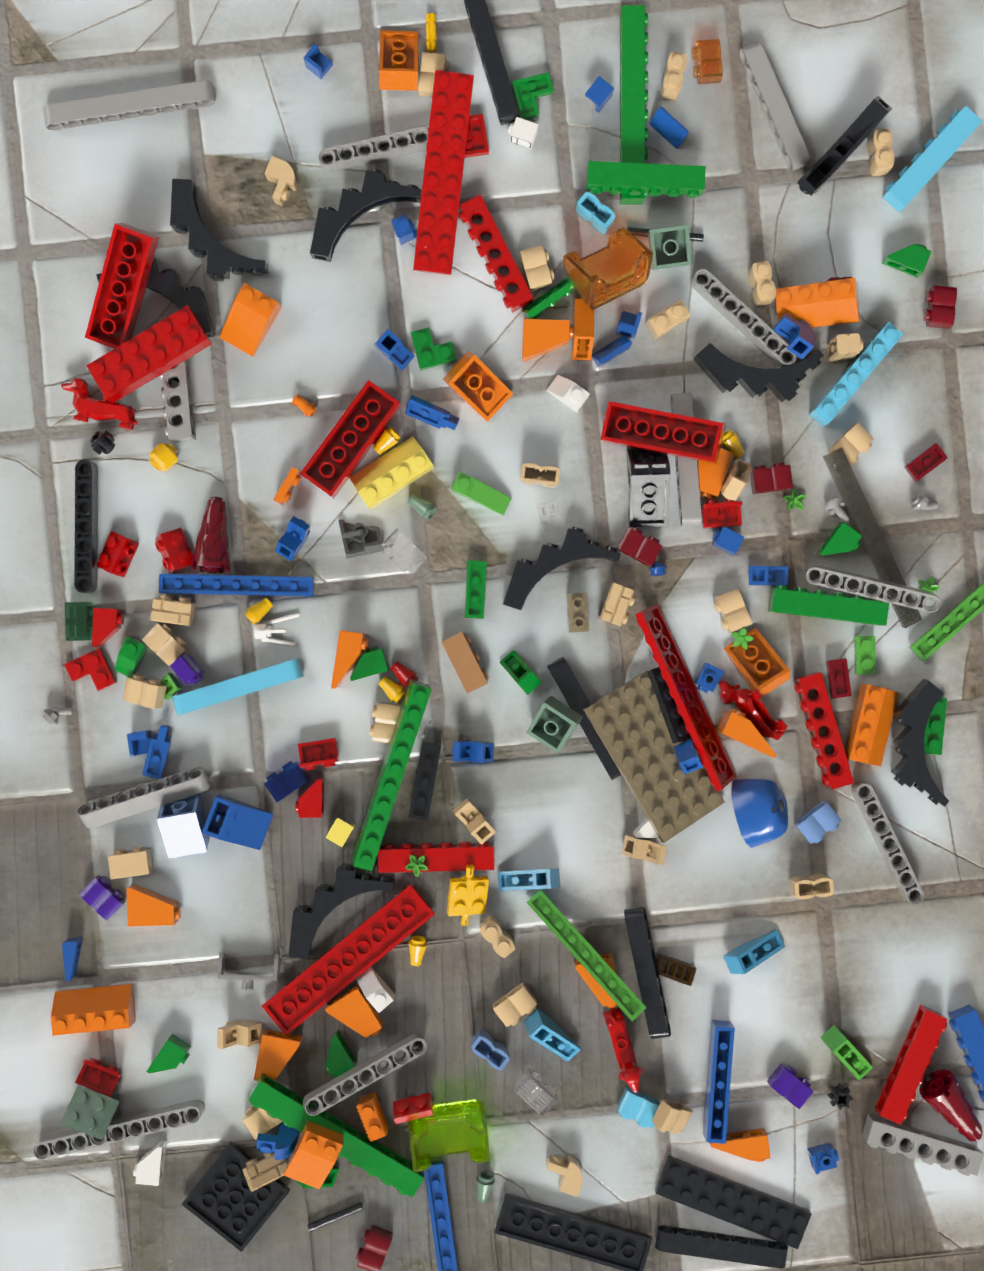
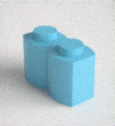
(598, 215)
(638, 1107)

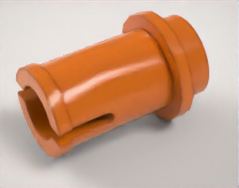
(305, 406)

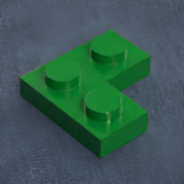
(526, 92)
(430, 355)

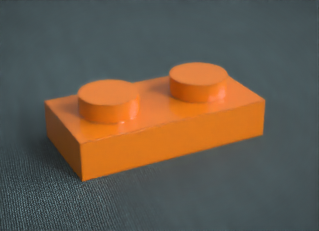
(284, 493)

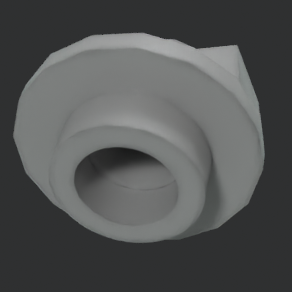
(922, 502)
(834, 506)
(52, 715)

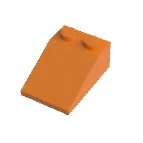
(398, 60)
(249, 319)
(477, 386)
(349, 650)
(758, 664)
(741, 729)
(314, 1155)

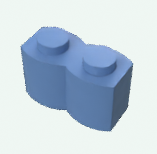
(818, 822)
(494, 1051)

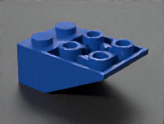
(237, 822)

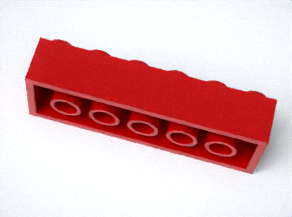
(121, 285)
(149, 354)
(663, 432)
(351, 439)

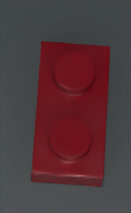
(926, 462)
(838, 678)

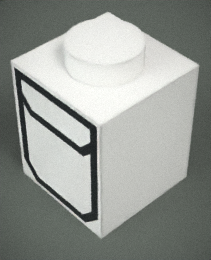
(523, 133)

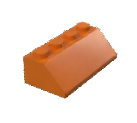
(820, 302)
(871, 724)
(92, 1009)

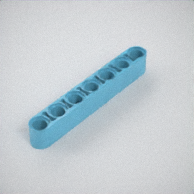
(238, 686)

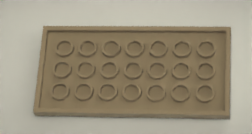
(643, 751)

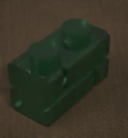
(78, 621)

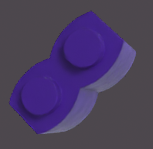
(188, 670)
(102, 897)
(790, 1086)

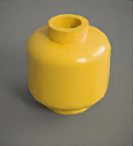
(163, 456)

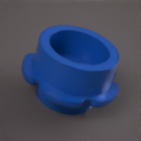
(658, 569)

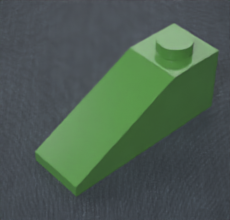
(480, 493)
(846, 1052)

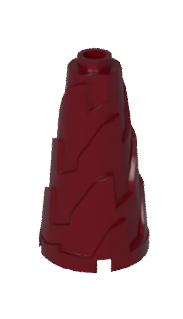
(212, 540)
(949, 1099)

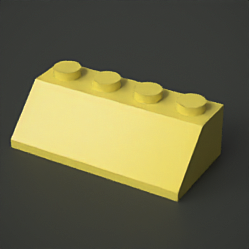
(391, 472)

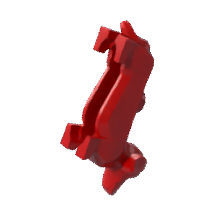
(98, 409)
(753, 707)
(623, 1048)

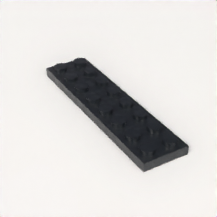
(733, 1202)
(572, 1234)

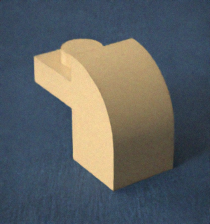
(282, 174)
(474, 821)
(644, 849)
(239, 1032)
(570, 1171)

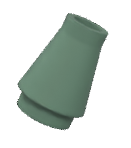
(423, 507)
(485, 1183)

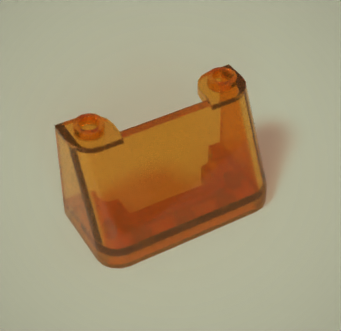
(611, 270)

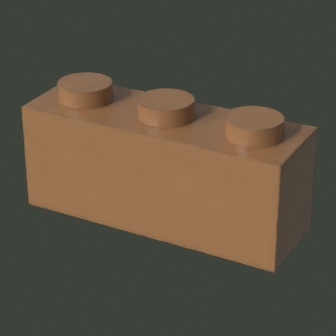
(465, 662)

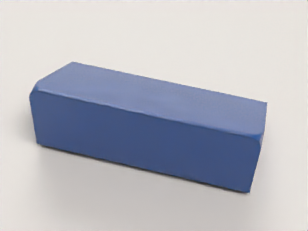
(669, 127)
(611, 350)

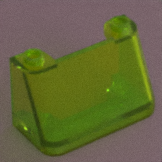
(449, 1131)

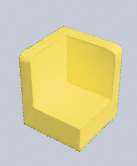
(340, 832)

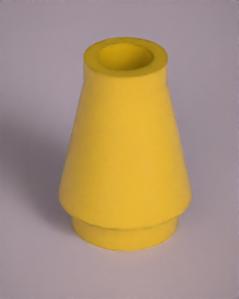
(387, 440)
(732, 443)
(257, 611)
(393, 690)
(417, 948)

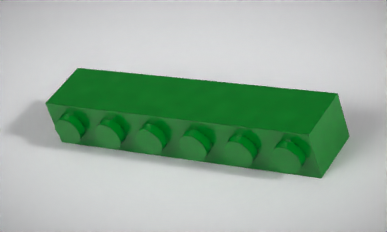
(645, 178)
(828, 606)

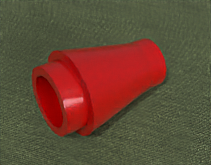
(403, 673)

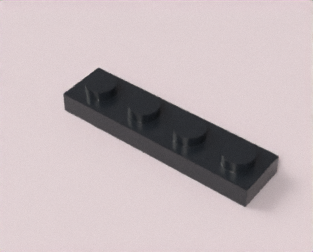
(673, 720)
(425, 781)

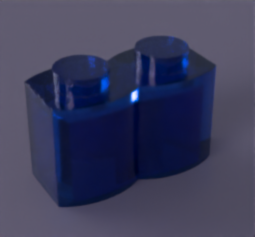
(287, 781)

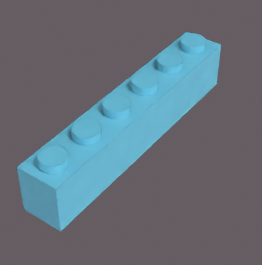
(932, 159)
(856, 374)

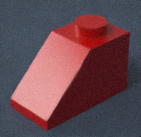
(105, 624)
(311, 802)

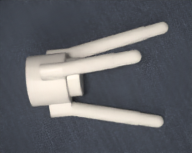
(264, 630)

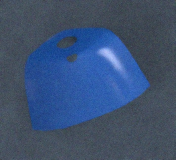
(752, 807)

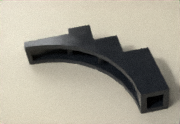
(843, 148)
(353, 204)
(220, 260)
(170, 286)
(781, 381)
(573, 548)
(910, 742)
(326, 899)

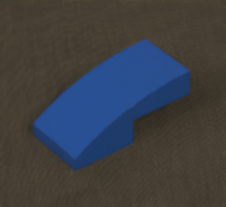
(768, 575)

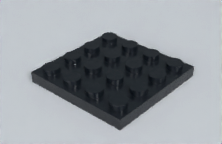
(226, 1202)

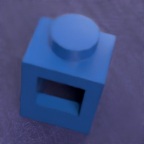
(404, 229)
(708, 670)
(819, 1153)

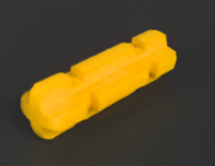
(431, 34)

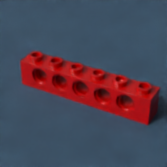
(477, 208)
(843, 774)

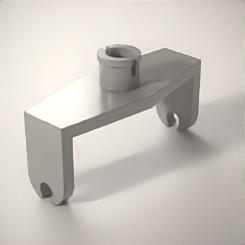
(247, 979)

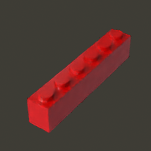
(437, 857)
(911, 1064)

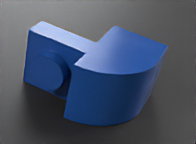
(799, 334)
(392, 349)
(293, 538)
(473, 751)
(280, 1144)

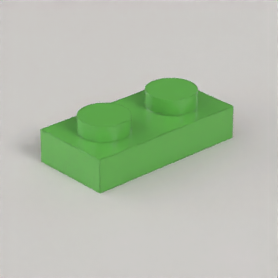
(865, 654)

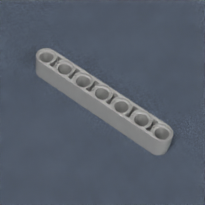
(775, 106)
(374, 145)
(741, 309)
(686, 470)
(879, 594)
(144, 797)
(894, 849)
(355, 1074)

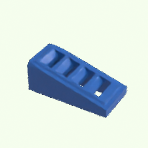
(71, 954)

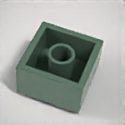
(670, 247)
(554, 724)
(89, 1112)

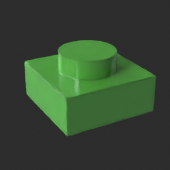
(172, 685)

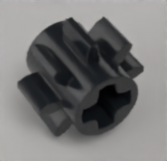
(102, 442)
(844, 1100)

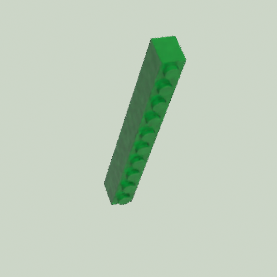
(632, 91)
(391, 774)
(357, 1149)

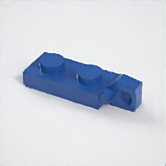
(431, 413)
(157, 754)

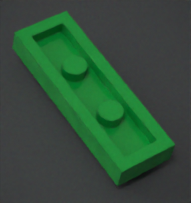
(548, 299)
(475, 589)
(935, 729)

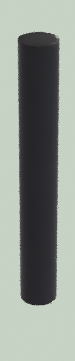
(335, 1216)

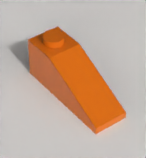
(746, 1144)

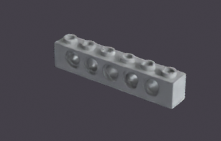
(186, 429)
(967, 1164)

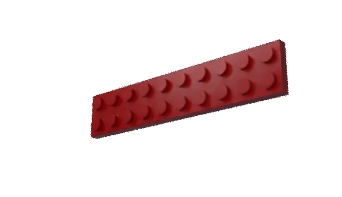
(443, 172)
(686, 697)
(348, 959)

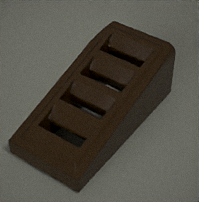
(684, 965)

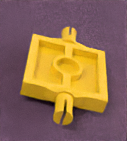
(467, 895)

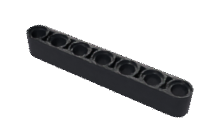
(492, 61)
(81, 518)
(578, 701)
(646, 972)
(721, 1247)

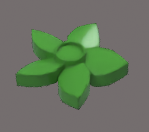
(795, 500)
(928, 586)
(741, 638)
(416, 864)

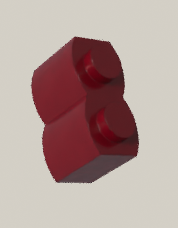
(940, 307)
(771, 479)
(639, 547)
(375, 1248)

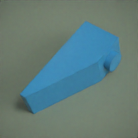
(529, 879)
(753, 953)
(550, 1035)

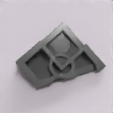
(360, 539)

